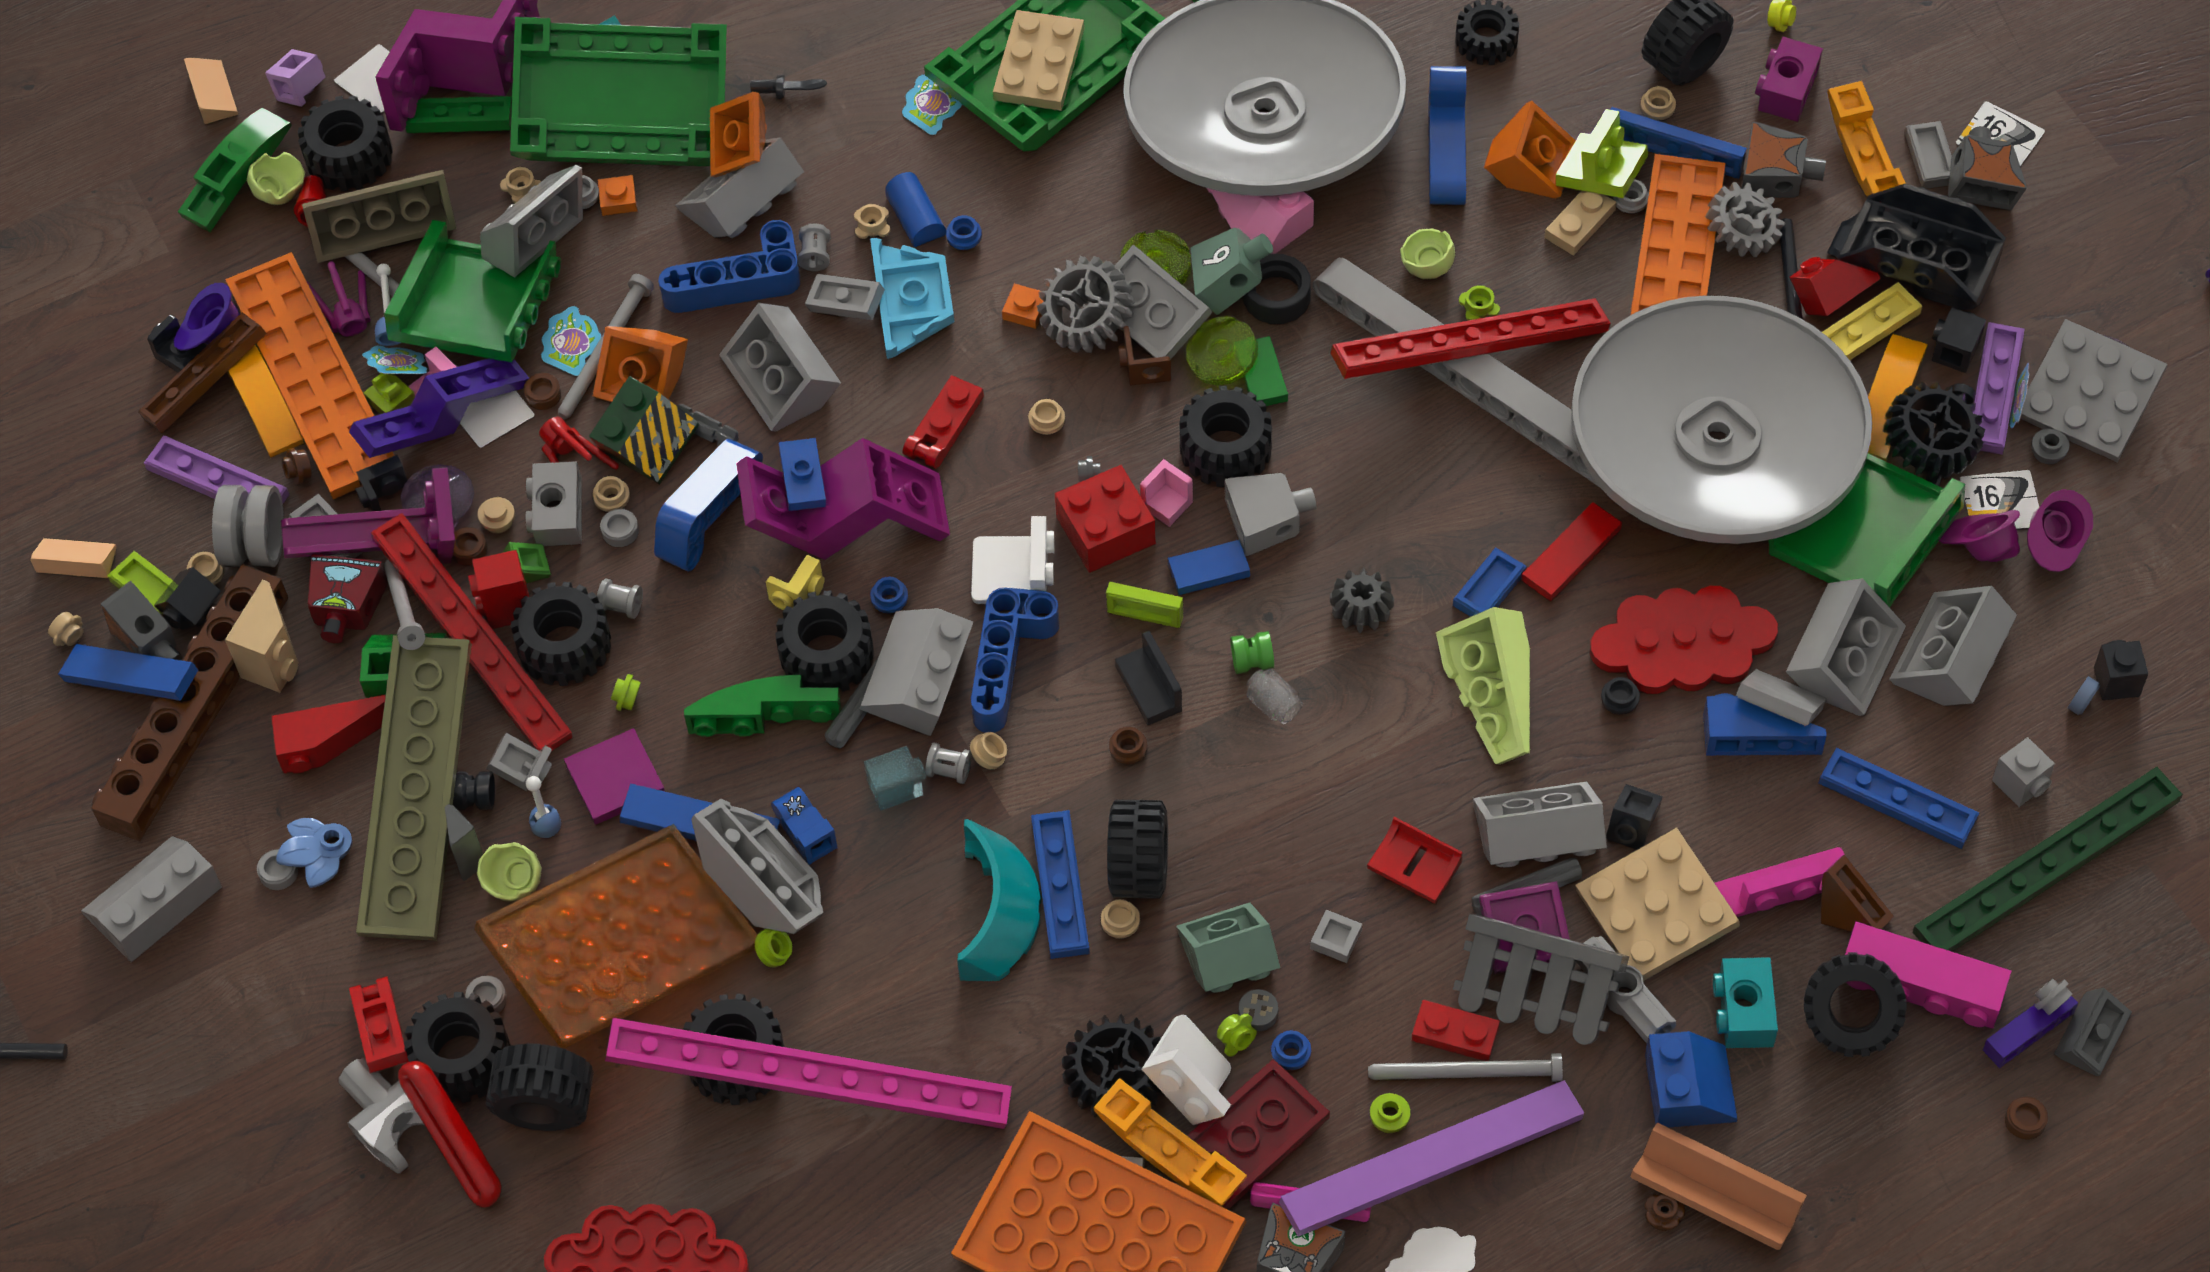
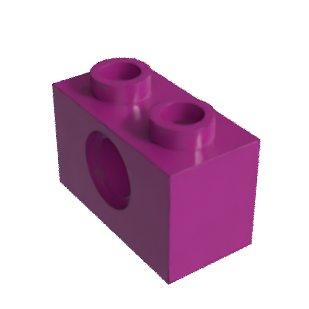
(1789, 78)

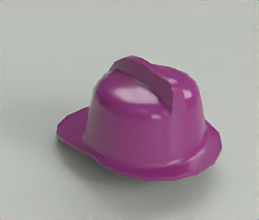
(2059, 529)
(1986, 535)

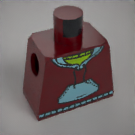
(344, 593)

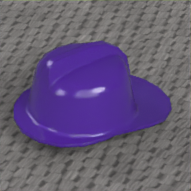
(206, 317)

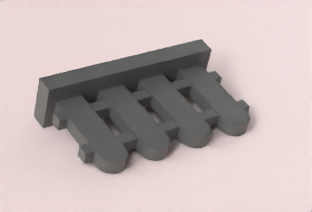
(1557, 981)

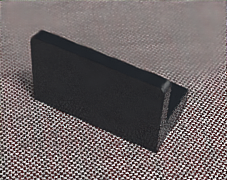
(1150, 681)

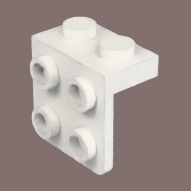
(1013, 561)
(1189, 1071)

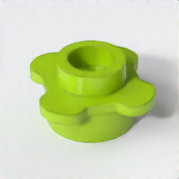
(1479, 295)
(1236, 1033)

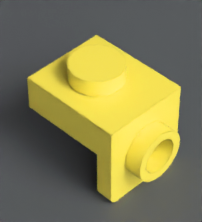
(805, 580)

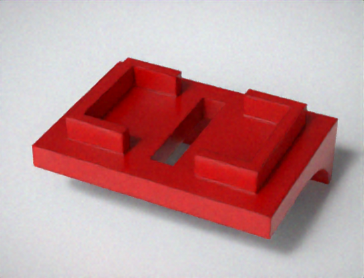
(1399, 851)

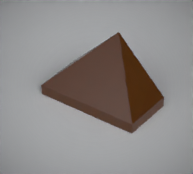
(1850, 899)

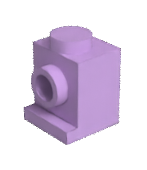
(295, 76)

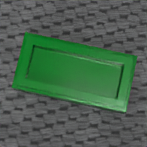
(1265, 376)

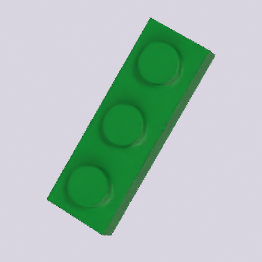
(461, 114)

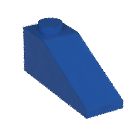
(1746, 729)

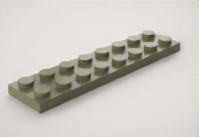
(412, 788)

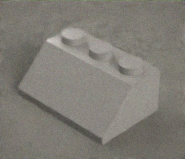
(728, 201)
(529, 224)
(779, 366)
(1954, 645)
(1846, 646)
(916, 667)
(1540, 824)
(153, 897)

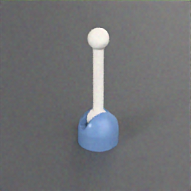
(381, 338)
(547, 816)

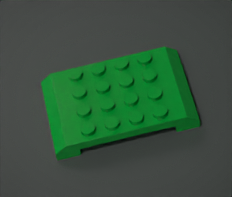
(1106, 47)
(615, 92)

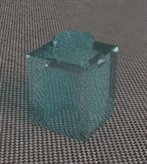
(894, 777)

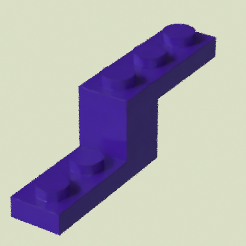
(437, 406)

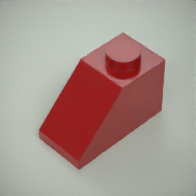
(1829, 284)

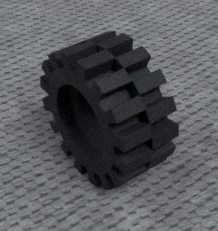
(1487, 47)

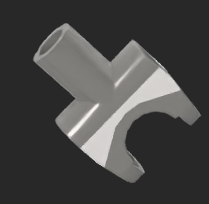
(384, 1113)

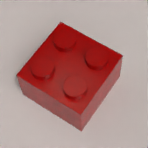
(1105, 518)

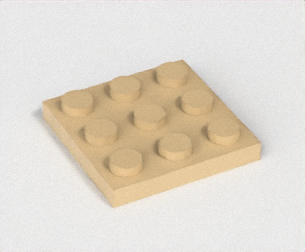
(1657, 904)

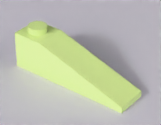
(1492, 670)

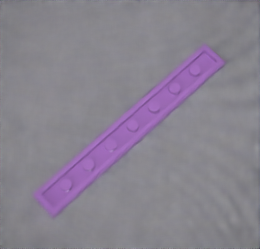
(1430, 1158)

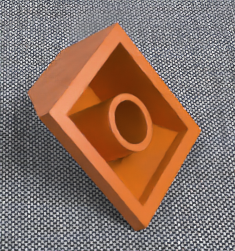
(737, 134)
(1529, 152)
(642, 354)

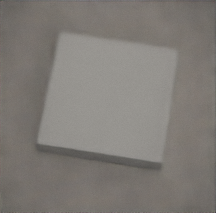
(1781, 697)

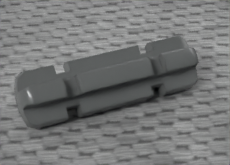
(710, 428)

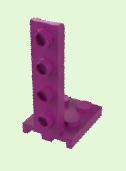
(353, 530)

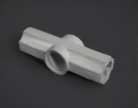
(1640, 1005)

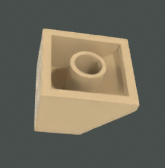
(262, 643)

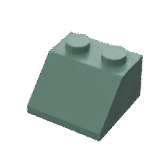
(1229, 947)

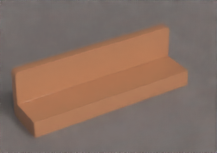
(1719, 1186)

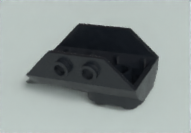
(1925, 241)

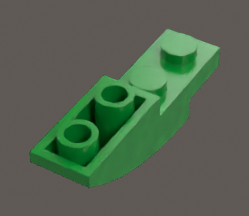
(228, 167)
(747, 705)

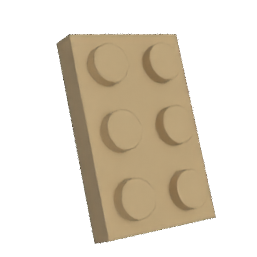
(1038, 60)

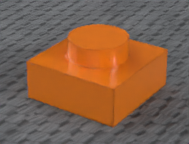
(617, 195)
(1022, 306)

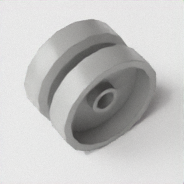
(247, 525)

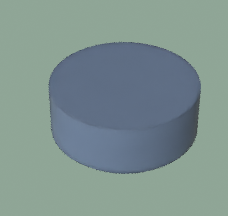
(2084, 696)

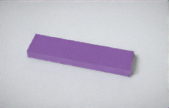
(1997, 383)
(201, 470)

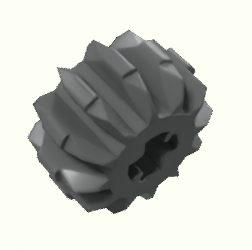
(1361, 600)

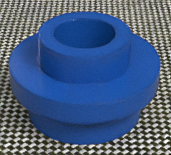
(963, 225)
(885, 587)
(1294, 1040)

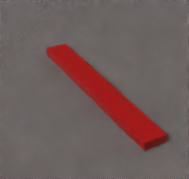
(1469, 338)
(462, 620)

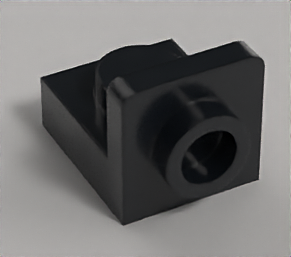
(162, 345)
(380, 480)
(1633, 816)

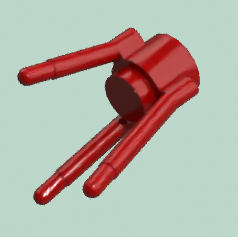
(563, 439)

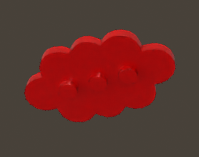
(1683, 639)
(645, 1242)

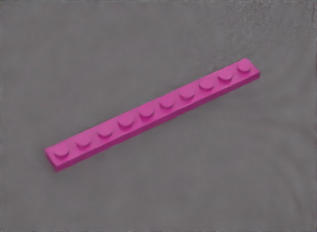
(808, 1073)

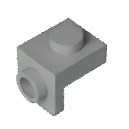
(519, 761)

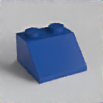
(1689, 1080)

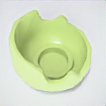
(276, 178)
(1428, 253)
(509, 871)

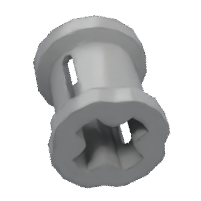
(814, 247)
(620, 598)
(937, 755)

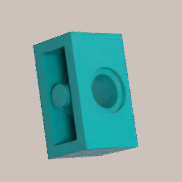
(1751, 981)

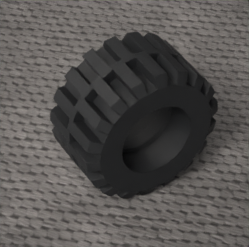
(1687, 39)
(340, 122)
(1225, 412)
(554, 609)
(821, 617)
(1137, 849)
(453, 1019)
(734, 1020)
(1855, 1040)
(539, 1087)

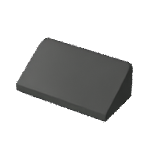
(463, 842)
(2093, 1031)

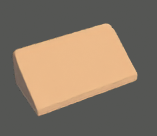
(211, 89)
(73, 558)

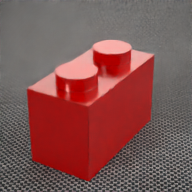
(498, 587)

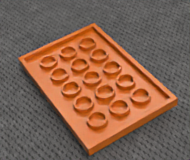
(1086, 1209)

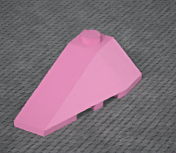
(1276, 216)

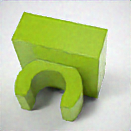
(388, 393)

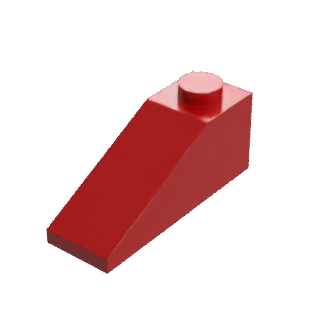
(320, 734)

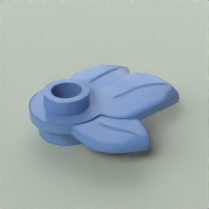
(310, 849)

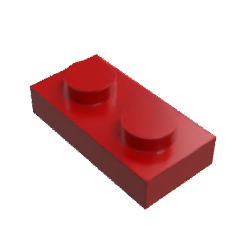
(1455, 1030)

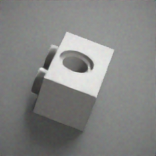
(555, 483)

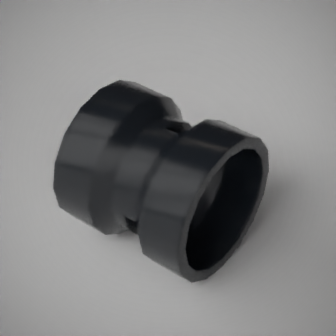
(474, 790)

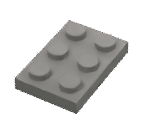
(1163, 308)

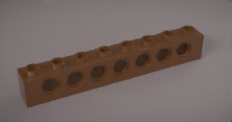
(134, 813)

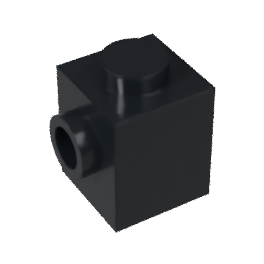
(1957, 339)
(187, 599)
(2120, 670)

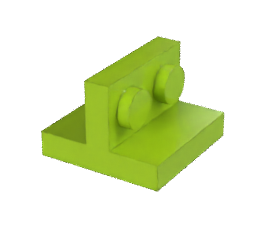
(1603, 160)

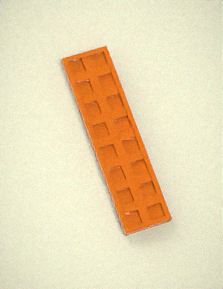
(1676, 236)
(307, 368)

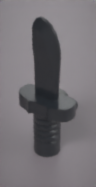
(780, 85)

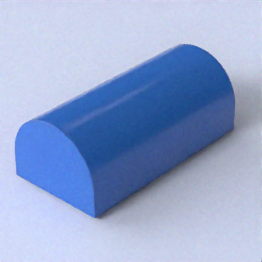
(914, 209)

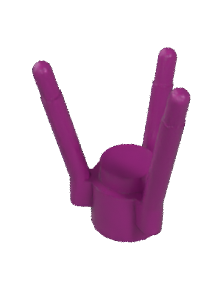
(348, 317)

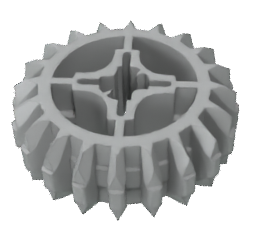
(1086, 280)

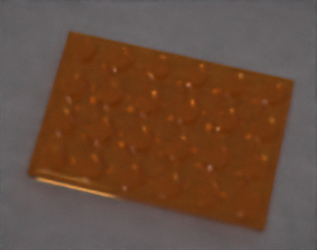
(616, 936)

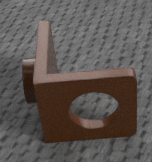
(1136, 367)

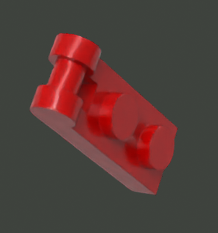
(944, 422)
(379, 1025)

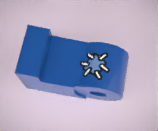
(804, 825)

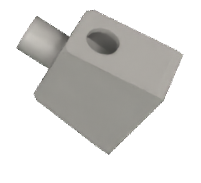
(1265, 509)

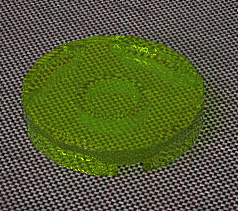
(1165, 250)
(1222, 351)

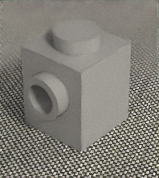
(2023, 772)

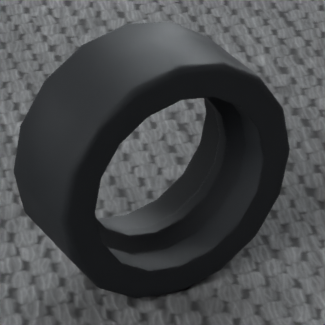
(1281, 311)

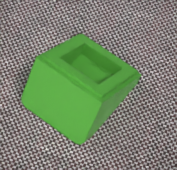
(532, 560)

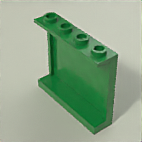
(464, 302)
(1876, 530)

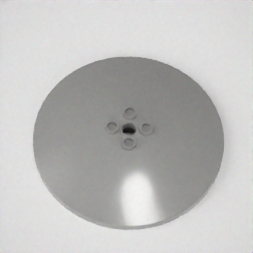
(1312, 63)
(1729, 366)

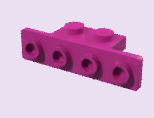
(1778, 883)

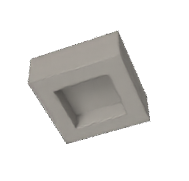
(1336, 936)

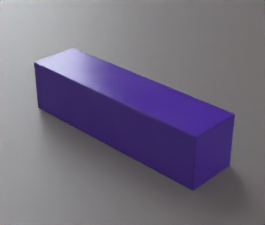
(2025, 1031)

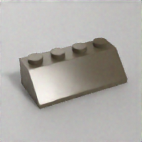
(378, 215)

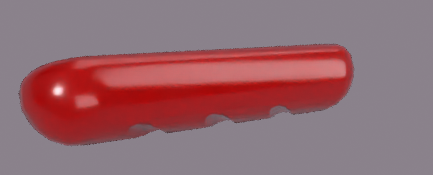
(450, 1133)

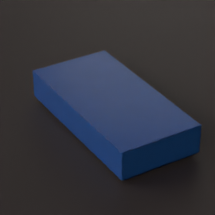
(1208, 567)
(1489, 583)

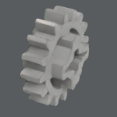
(1744, 219)

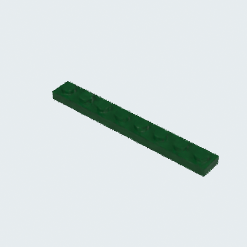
(2049, 862)

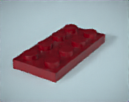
(1262, 1125)

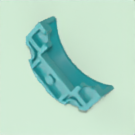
(1013, 909)

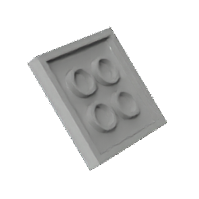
(2092, 390)

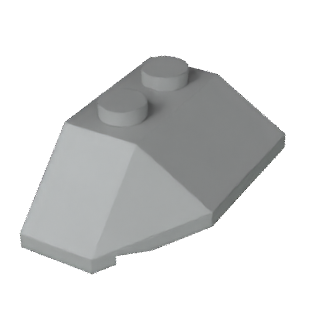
(757, 868)

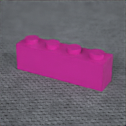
(1934, 976)

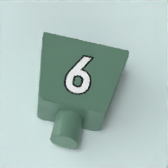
(1227, 267)

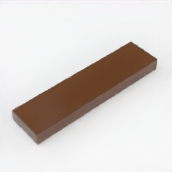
(202, 372)

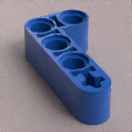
(1447, 135)
(770, 275)
(698, 504)
(1002, 659)

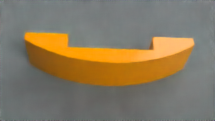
(1861, 140)
(1894, 375)
(265, 403)
(1166, 1146)

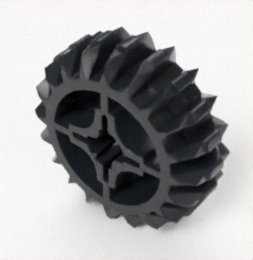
(1912, 424)
(1089, 1052)

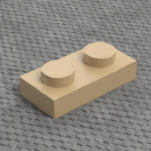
(1580, 221)

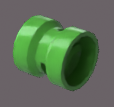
(1252, 652)

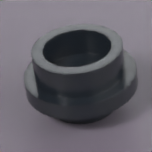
(1620, 696)

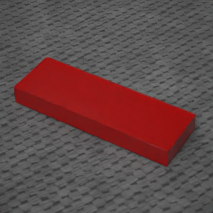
(1571, 551)

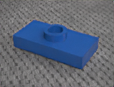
(802, 474)

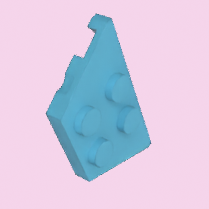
(914, 296)

